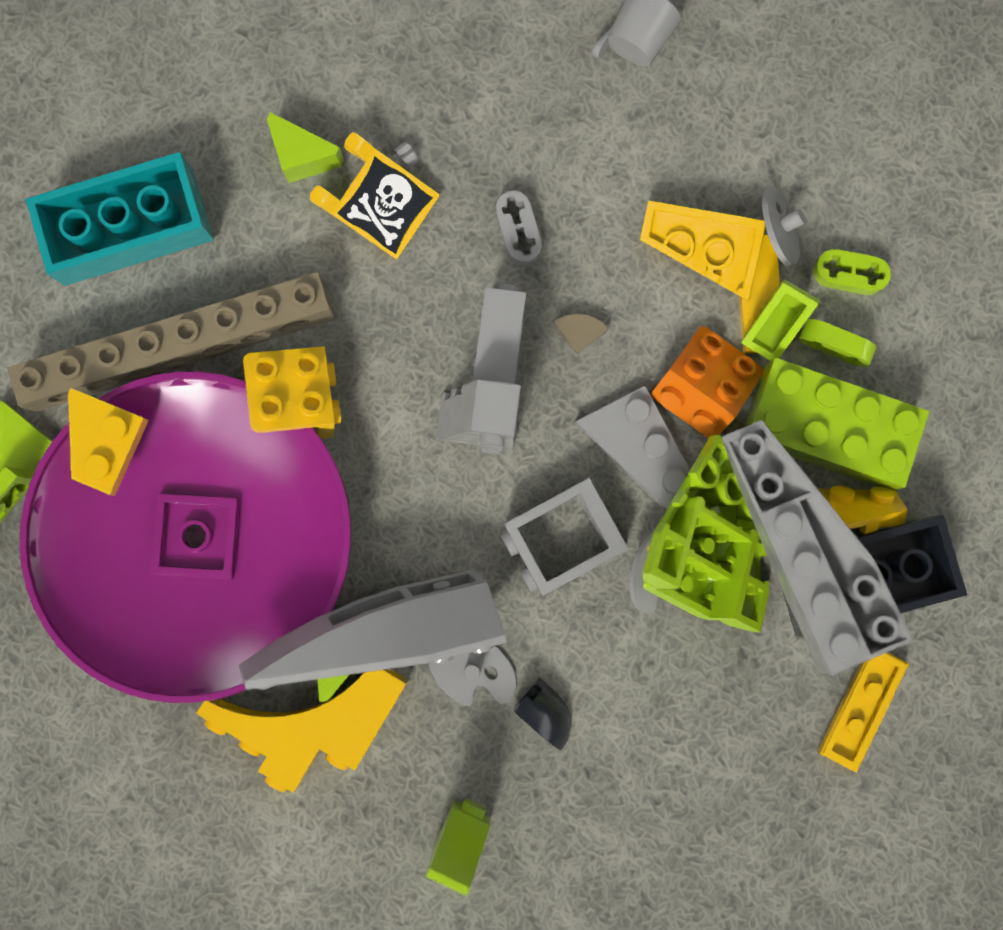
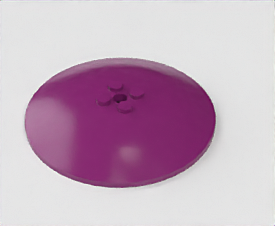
(128, 588)

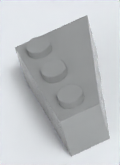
(480, 415)

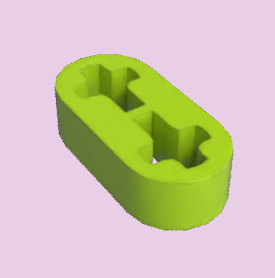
(849, 280)
(837, 343)

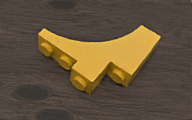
(294, 739)

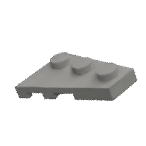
(640, 443)

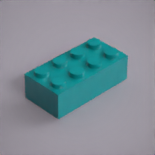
(119, 219)

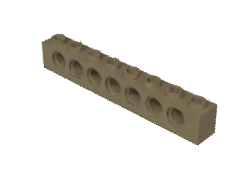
(172, 342)

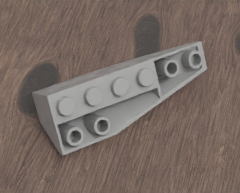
(815, 556)
(384, 631)

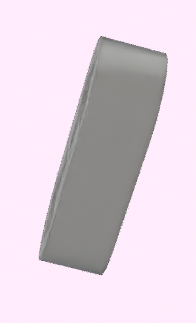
(527, 226)

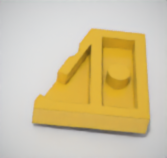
(101, 441)
(866, 508)

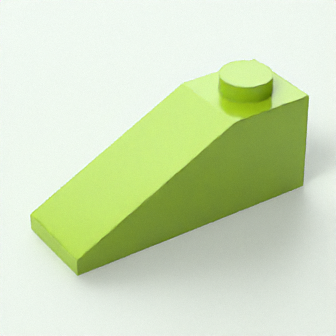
(459, 846)

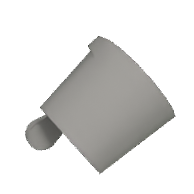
(639, 30)

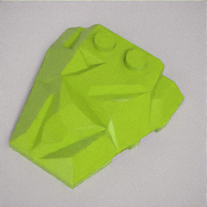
(708, 547)

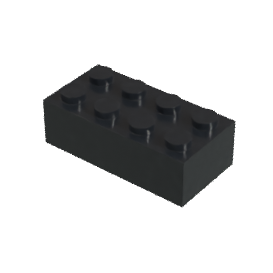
(915, 564)

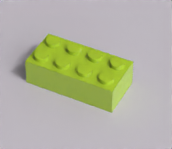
(839, 424)

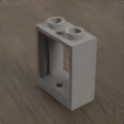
(500, 334)
(600, 519)

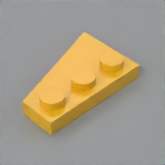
(708, 242)

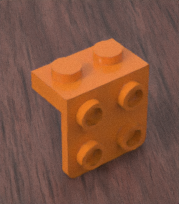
(708, 383)

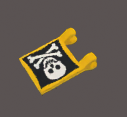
(382, 201)

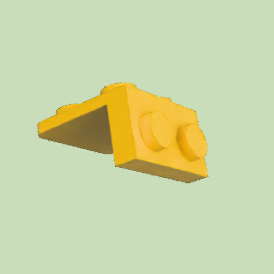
(291, 391)

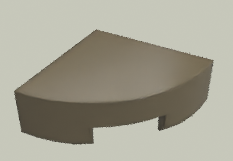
(580, 330)

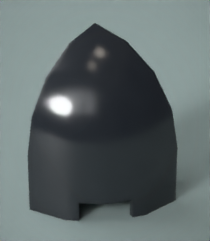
(545, 713)

